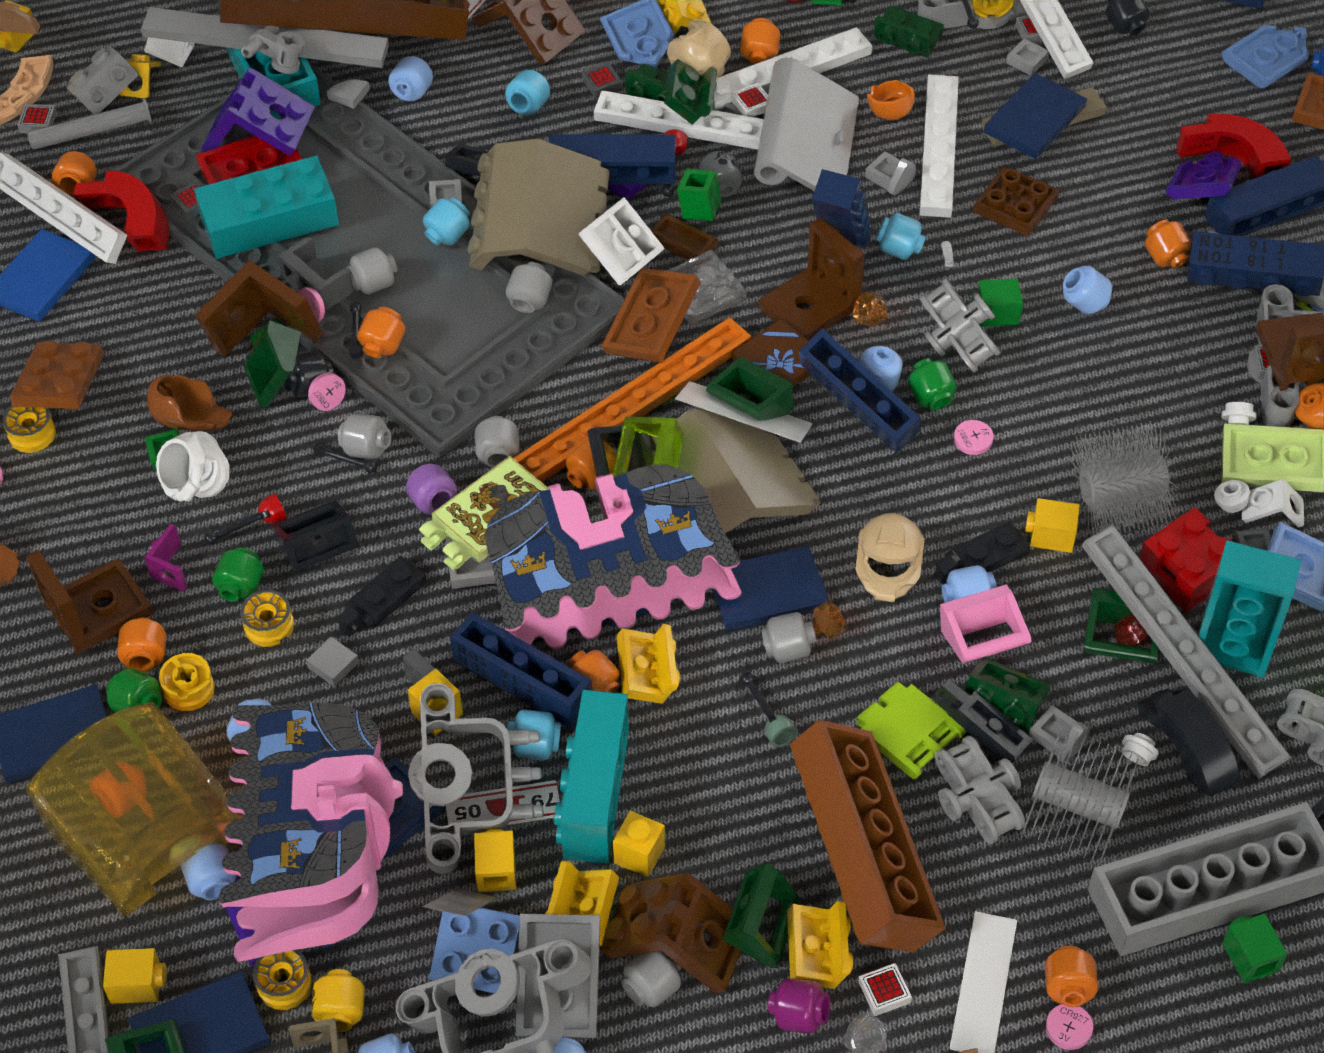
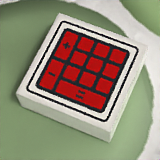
(750, 100)
(884, 989)

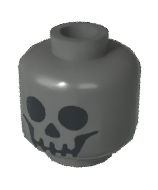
(727, 171)

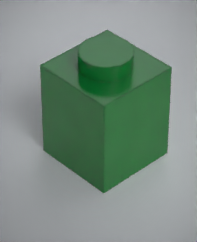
(699, 194)
(1003, 299)
(1254, 947)

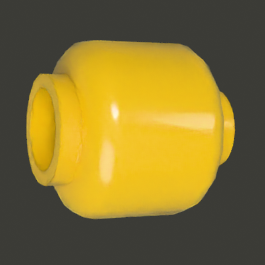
(338, 997)

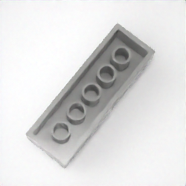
(1210, 879)

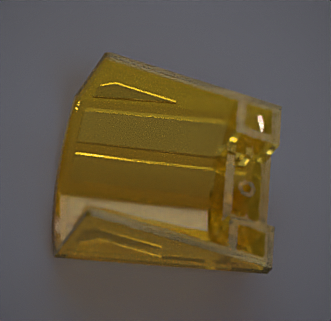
(130, 803)

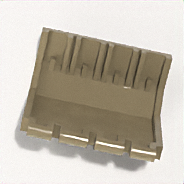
(536, 204)
(741, 469)

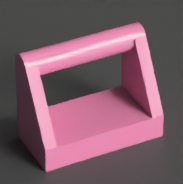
(981, 612)

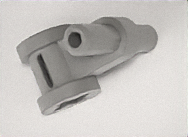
(278, 47)

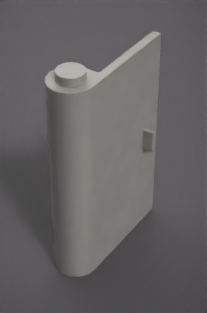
(804, 126)

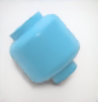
(527, 92)
(446, 221)
(900, 236)
(548, 731)

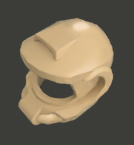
(701, 48)
(889, 540)

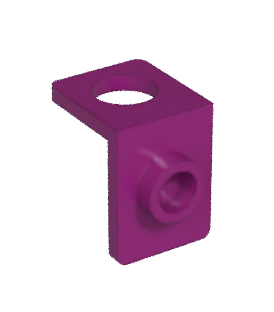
(159, 555)

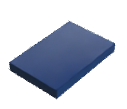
(42, 274)

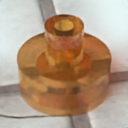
(869, 309)
(828, 620)

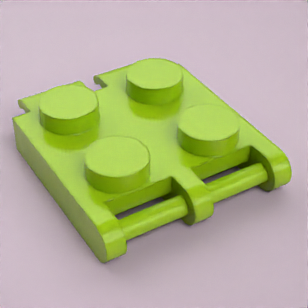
(908, 727)

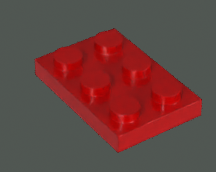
(241, 159)

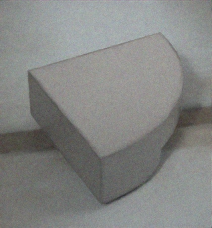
(349, 92)

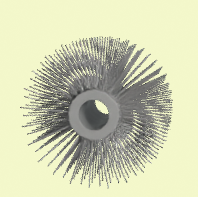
(1124, 479)
(1080, 795)

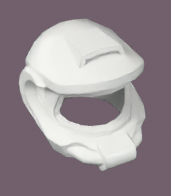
(192, 466)

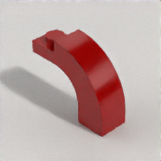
(1236, 137)
(146, 218)

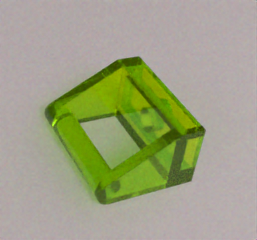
(668, 446)

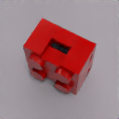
(1184, 558)

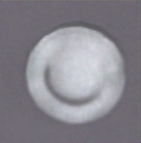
(865, 1035)

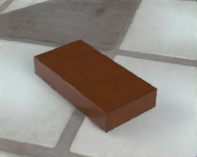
(683, 238)

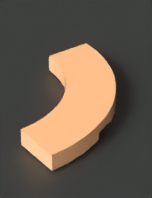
(26, 86)

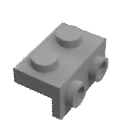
(102, 79)

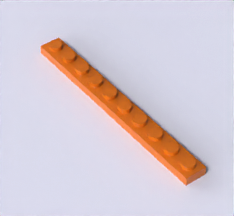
(636, 397)

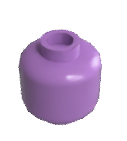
(430, 487)

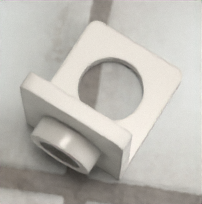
(169, 50)
(1274, 499)

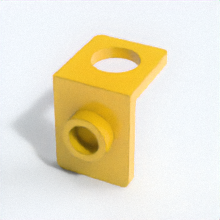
(142, 65)

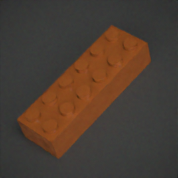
(866, 837)

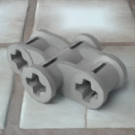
(959, 325)
(1309, 721)
(979, 789)

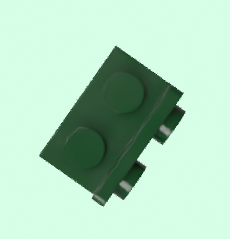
(908, 31)
(646, 82)
(689, 92)
(1009, 691)

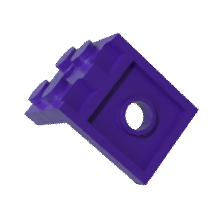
(250, 108)

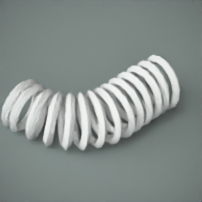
(947, 251)

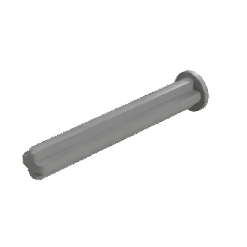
(89, 125)

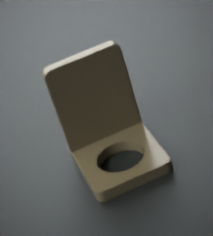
(329, 1033)

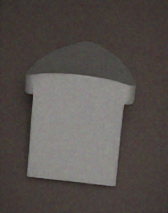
(891, 173)
(1048, 728)

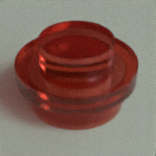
(1129, 631)

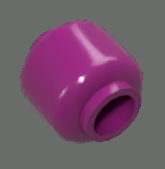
(799, 1005)

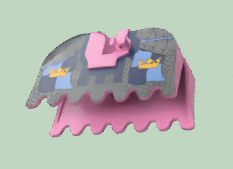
(574, 573)
(309, 825)

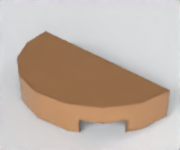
(16, 20)

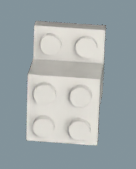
(621, 241)

